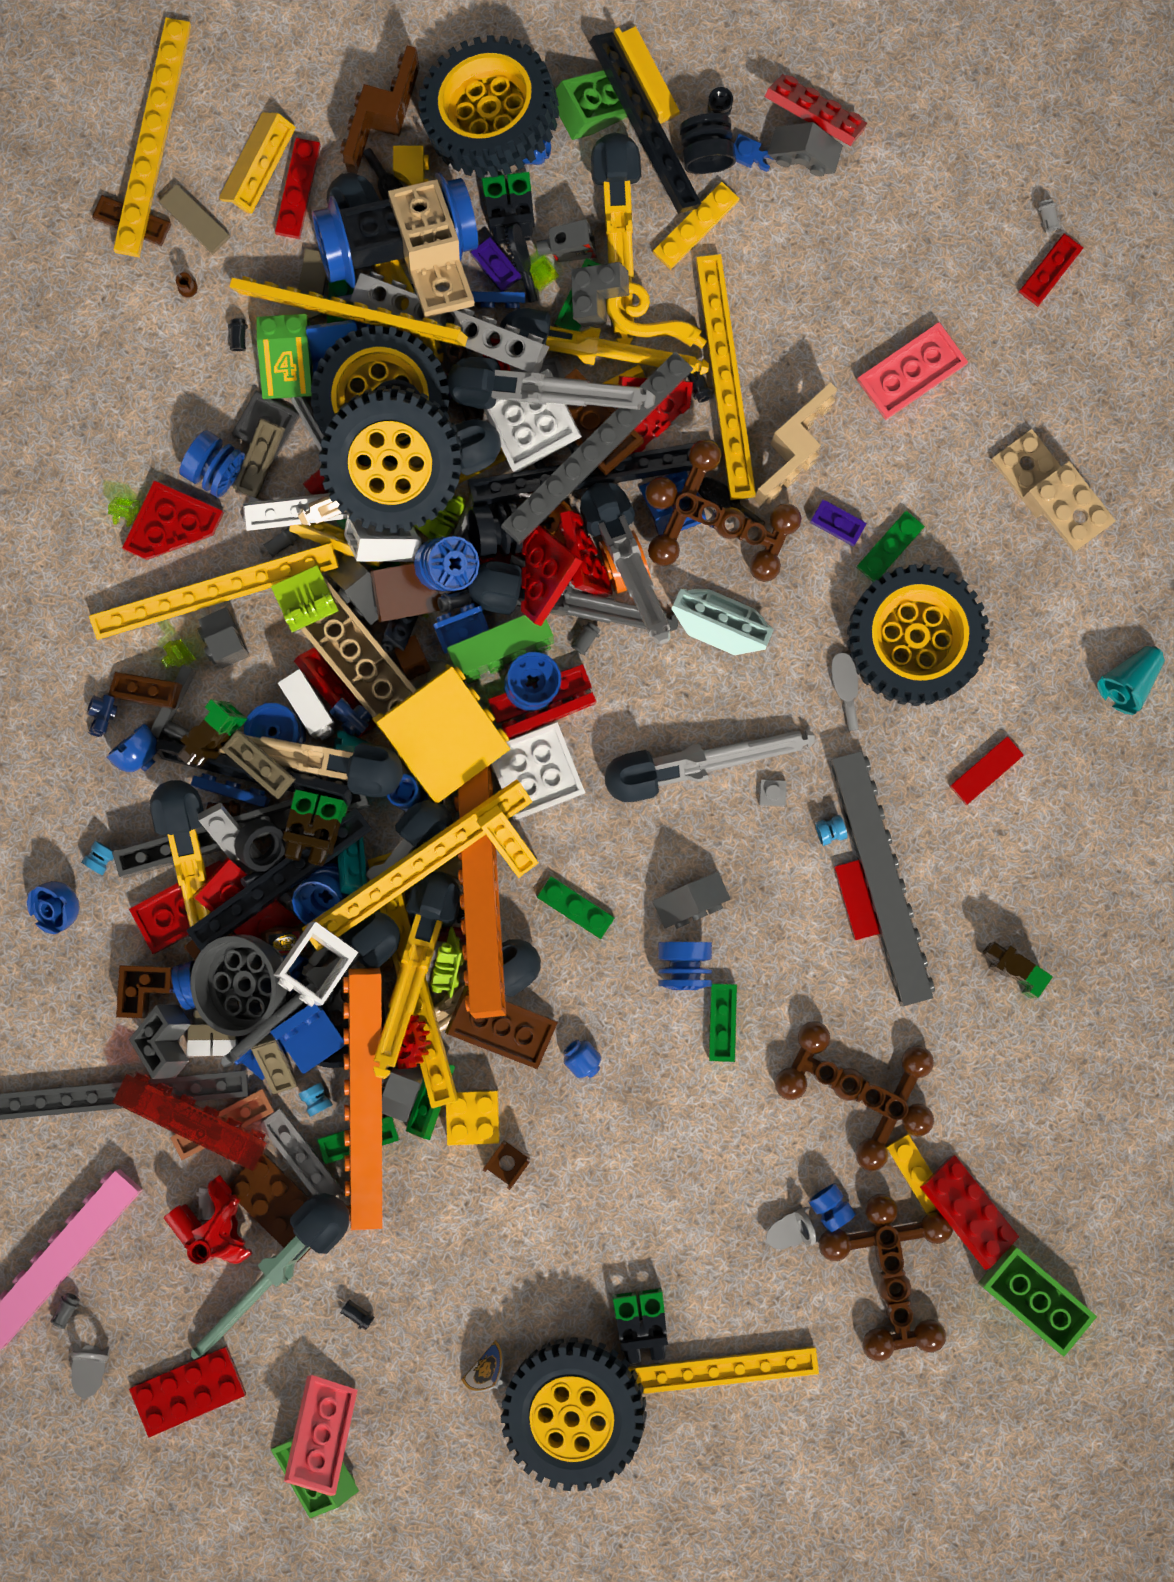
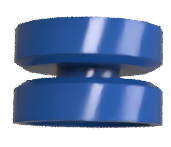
(269, 716)

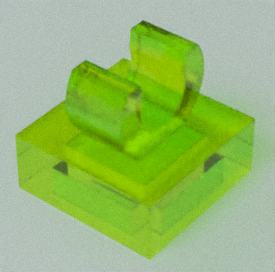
(543, 273)
(124, 508)
(177, 654)

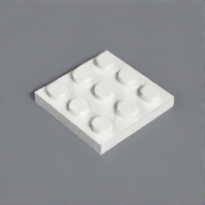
(531, 429)
(542, 767)

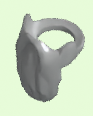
(792, 1231)
(88, 1369)

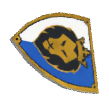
(487, 1371)

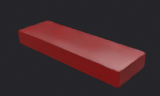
(1050, 269)
(986, 770)
(856, 900)

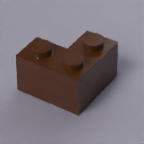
(135, 986)

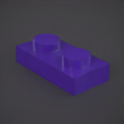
(495, 265)
(838, 523)

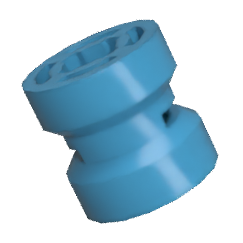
(832, 827)
(95, 862)
(315, 1099)

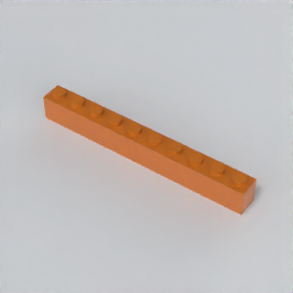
(481, 910)
(365, 1098)

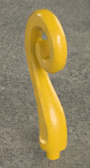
(681, 330)

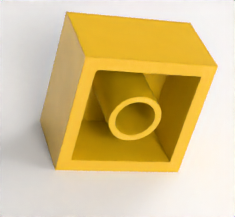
(473, 1118)

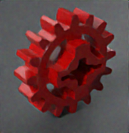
(413, 1044)

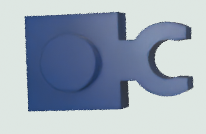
(748, 152)

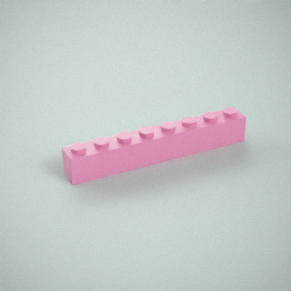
(64, 1252)

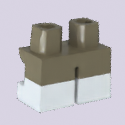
(207, 1041)

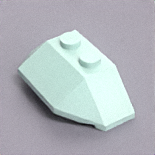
(721, 621)

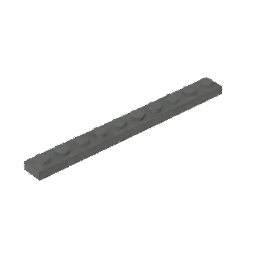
(593, 452)
(101, 1096)

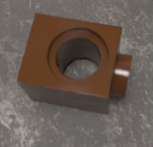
(412, 659)

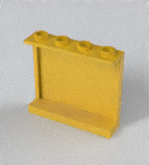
(443, 734)

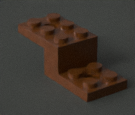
(380, 109)

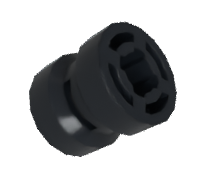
(722, 98)

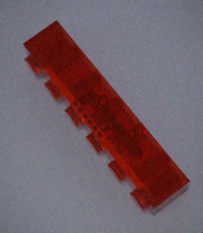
(192, 1121)

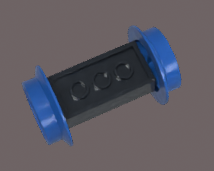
(371, 234)

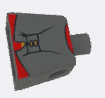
(569, 242)

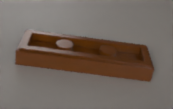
(109, 212)
(145, 690)

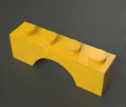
(410, 164)

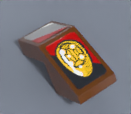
(285, 938)

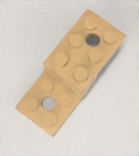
(431, 248)
(796, 445)
(1053, 490)

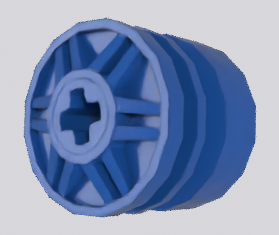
(212, 463)
(433, 563)
(532, 666)
(318, 893)
(685, 964)

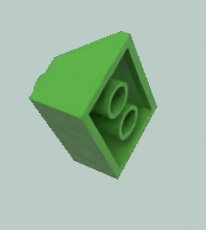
(312, 1501)

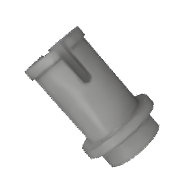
(1049, 215)

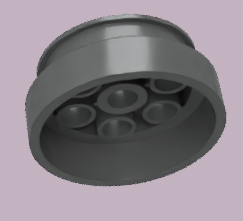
(218, 1000)

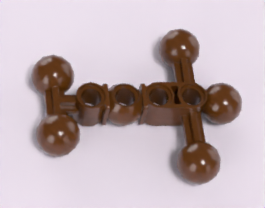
(663, 493)
(916, 1118)
(835, 1246)

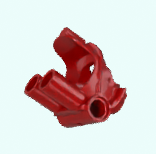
(217, 1234)

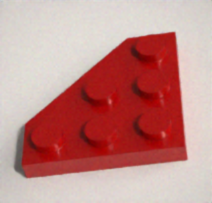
(661, 417)
(170, 522)
(591, 573)
(545, 574)

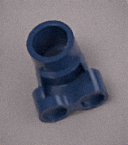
(102, 711)
(354, 720)

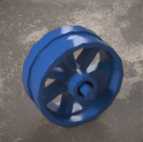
(182, 984)

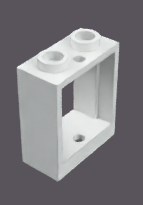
(381, 546)
(308, 705)
(331, 942)

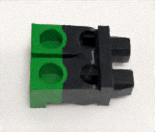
(506, 213)
(644, 1332)

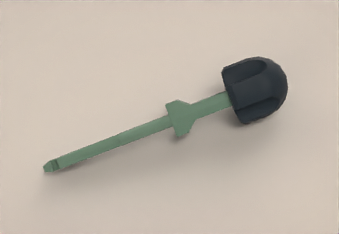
(317, 1225)

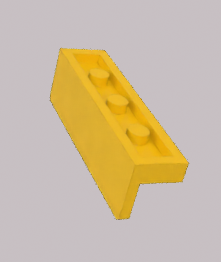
(647, 74)
(257, 161)

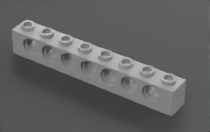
(530, 359)

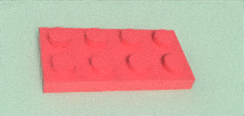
(912, 371)
(320, 1435)

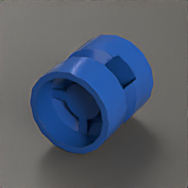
(405, 791)
(832, 1208)

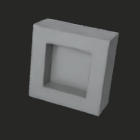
(772, 793)

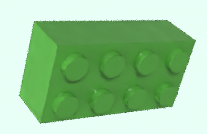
(499, 646)
(1037, 1300)

